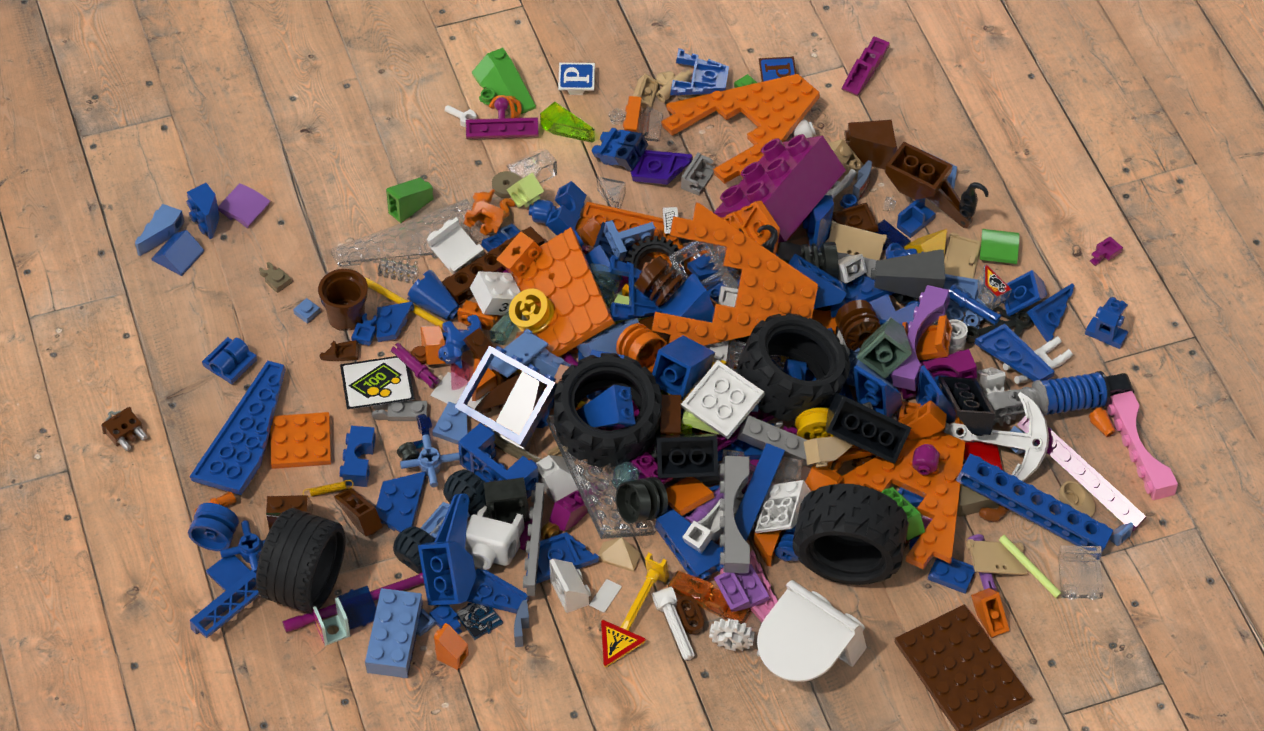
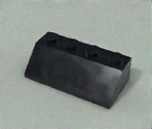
(969, 403)
(866, 428)

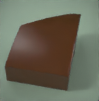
(341, 352)

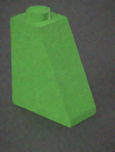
(408, 198)

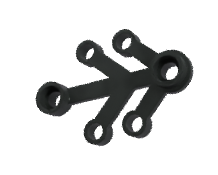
(1019, 321)

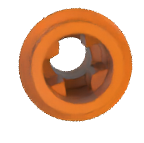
(1102, 422)

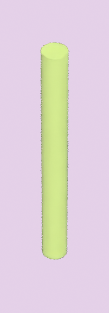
(1030, 566)

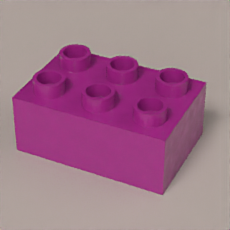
(787, 181)

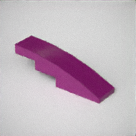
(865, 66)

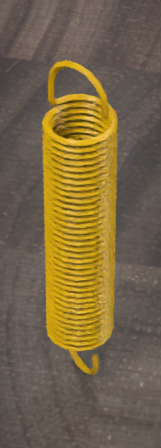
(328, 488)

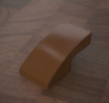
(671, 415)

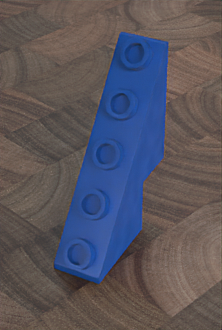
(884, 310)

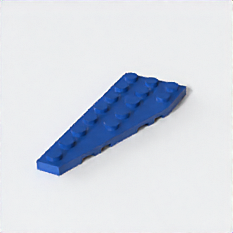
(243, 438)

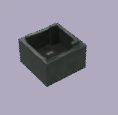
(506, 499)

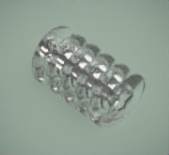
(395, 269)

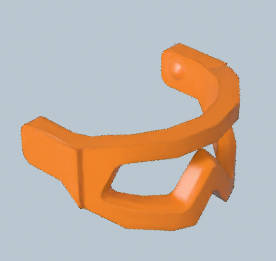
(511, 100)

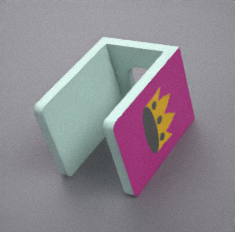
(339, 620)

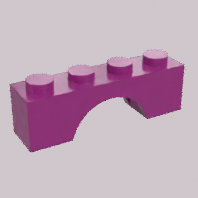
(955, 365)

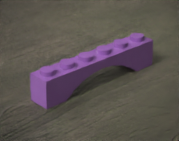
(932, 305)

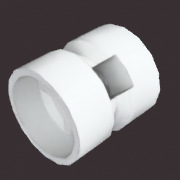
(958, 336)

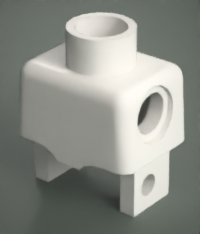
(492, 540)

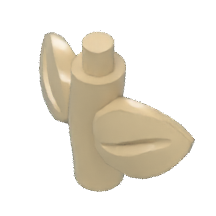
(666, 78)

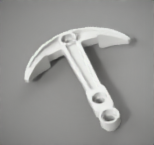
(1025, 441)

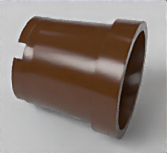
(340, 288)

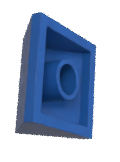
(179, 252)

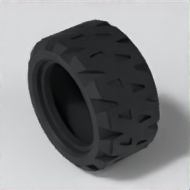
(805, 342)
(599, 374)
(850, 534)

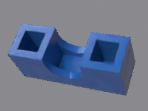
(571, 202)
(359, 441)

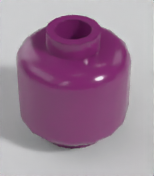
(925, 459)

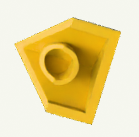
(929, 242)

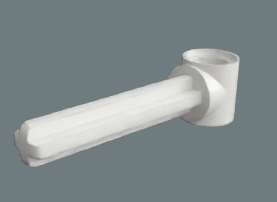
(666, 601)

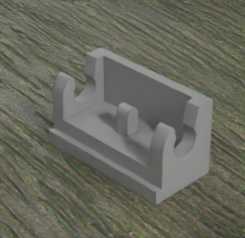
(697, 174)

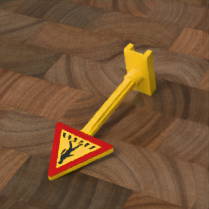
(619, 640)

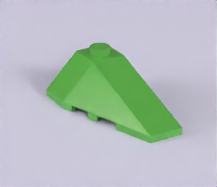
(499, 74)

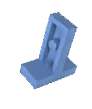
(626, 238)

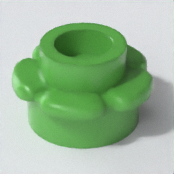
(487, 96)

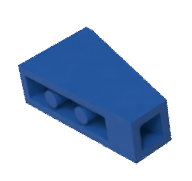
(610, 409)
(672, 528)

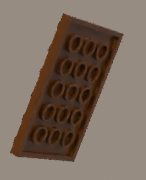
(963, 670)

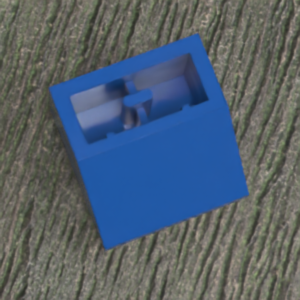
(204, 209)

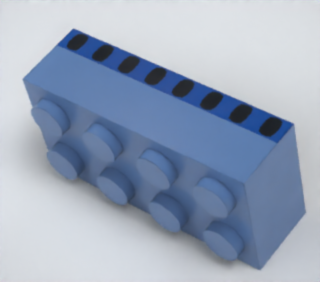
(394, 633)

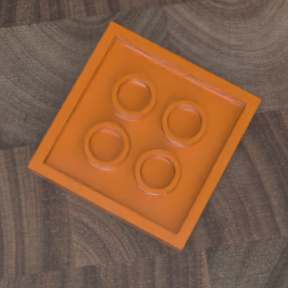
(300, 440)

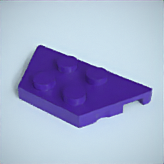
(660, 166)

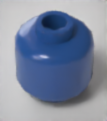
(540, 210)

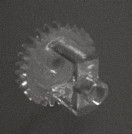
(717, 253)

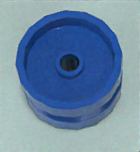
(213, 526)

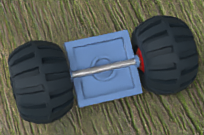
(407, 541)

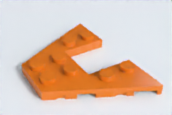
(750, 219)

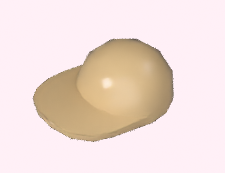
(1077, 497)

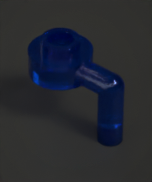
(424, 424)

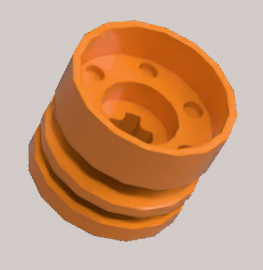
(640, 344)

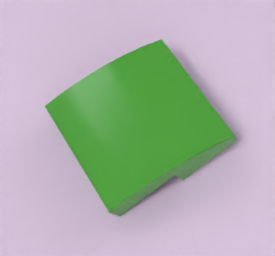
(999, 246)

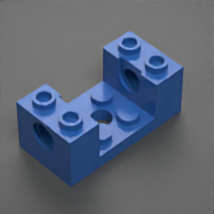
(477, 456)

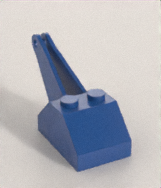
(445, 562)

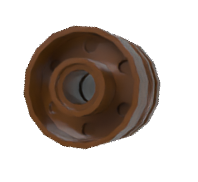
(656, 279)
(856, 322)

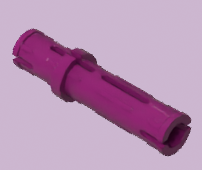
(421, 371)

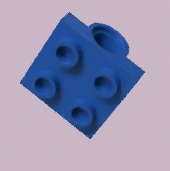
(230, 359)

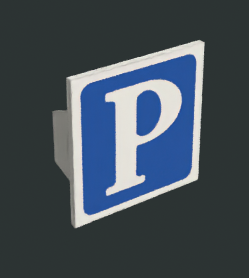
(576, 77)

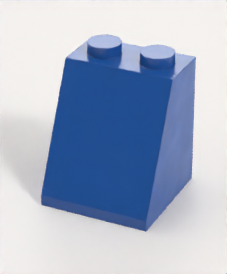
(690, 301)
(681, 365)

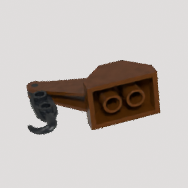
(925, 176)

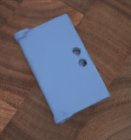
(524, 347)

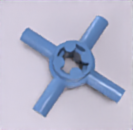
(430, 461)

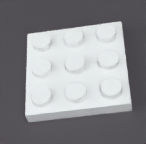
(722, 399)

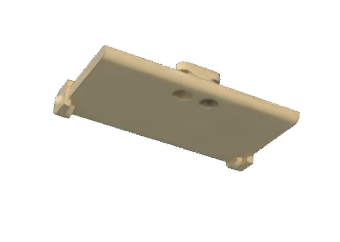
(857, 241)
(960, 254)
(993, 556)

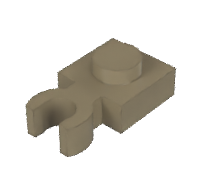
(276, 279)

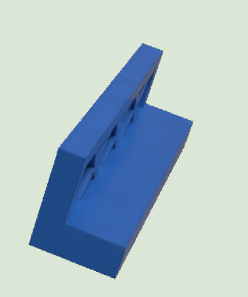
(222, 603)

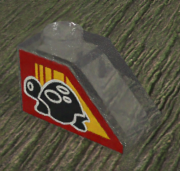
(992, 288)

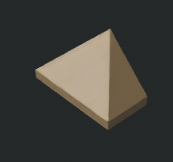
(619, 554)

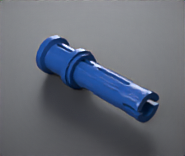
(965, 300)

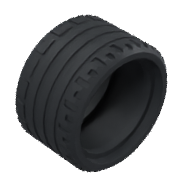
(300, 560)

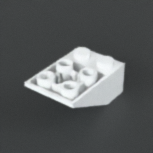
(782, 506)

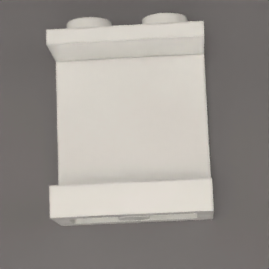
(454, 246)

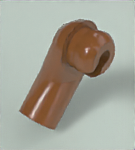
(992, 514)

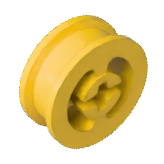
(525, 304)
(812, 424)

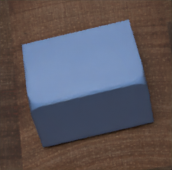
(1121, 533)

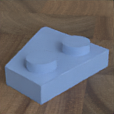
(451, 424)

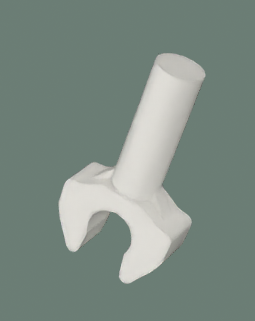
(470, 114)

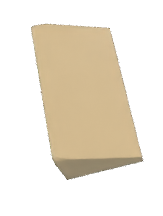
(647, 89)

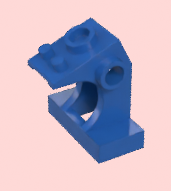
(1106, 327)

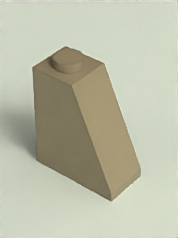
(972, 501)

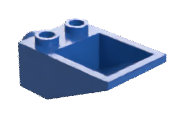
(819, 221)

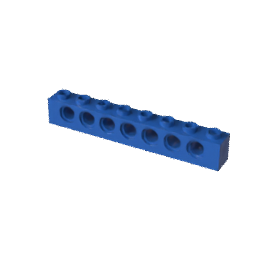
(1024, 506)

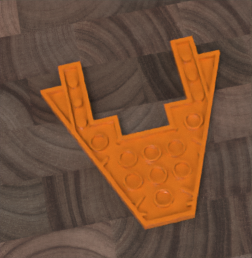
(771, 105)
(764, 289)
(937, 488)

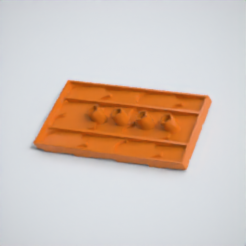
(571, 287)

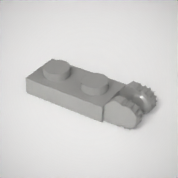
(400, 411)

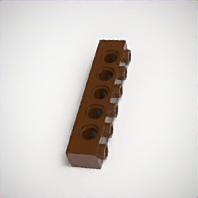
(460, 282)

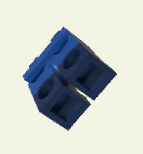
(620, 148)

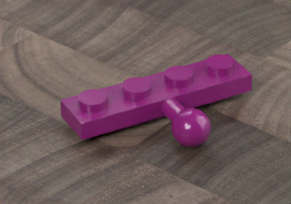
(502, 126)

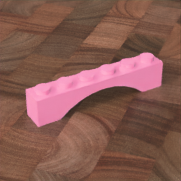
(1157, 477)

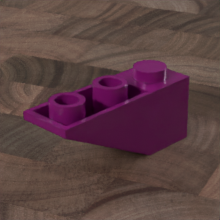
(568, 511)

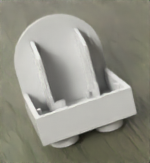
(807, 636)

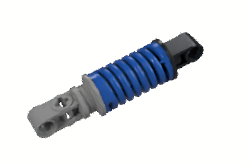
(1063, 394)

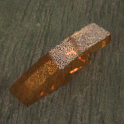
(706, 596)

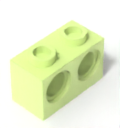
(525, 191)

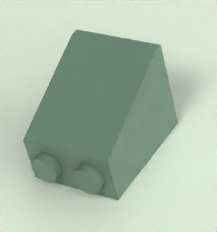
(885, 348)

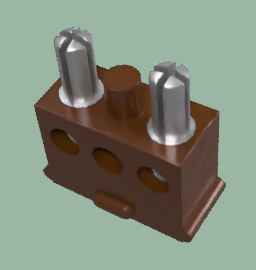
(123, 426)

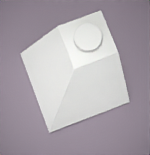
(556, 477)

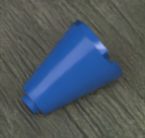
(433, 296)

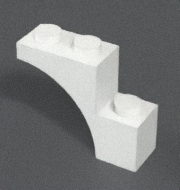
(705, 530)

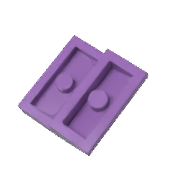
(243, 205)
(742, 589)

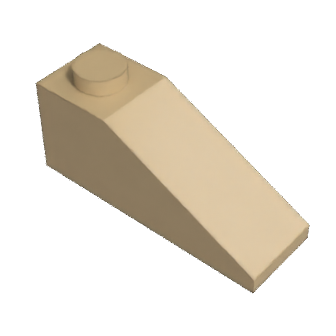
(825, 450)

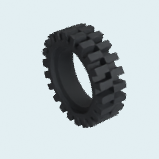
(651, 246)

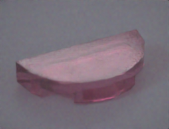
(461, 376)

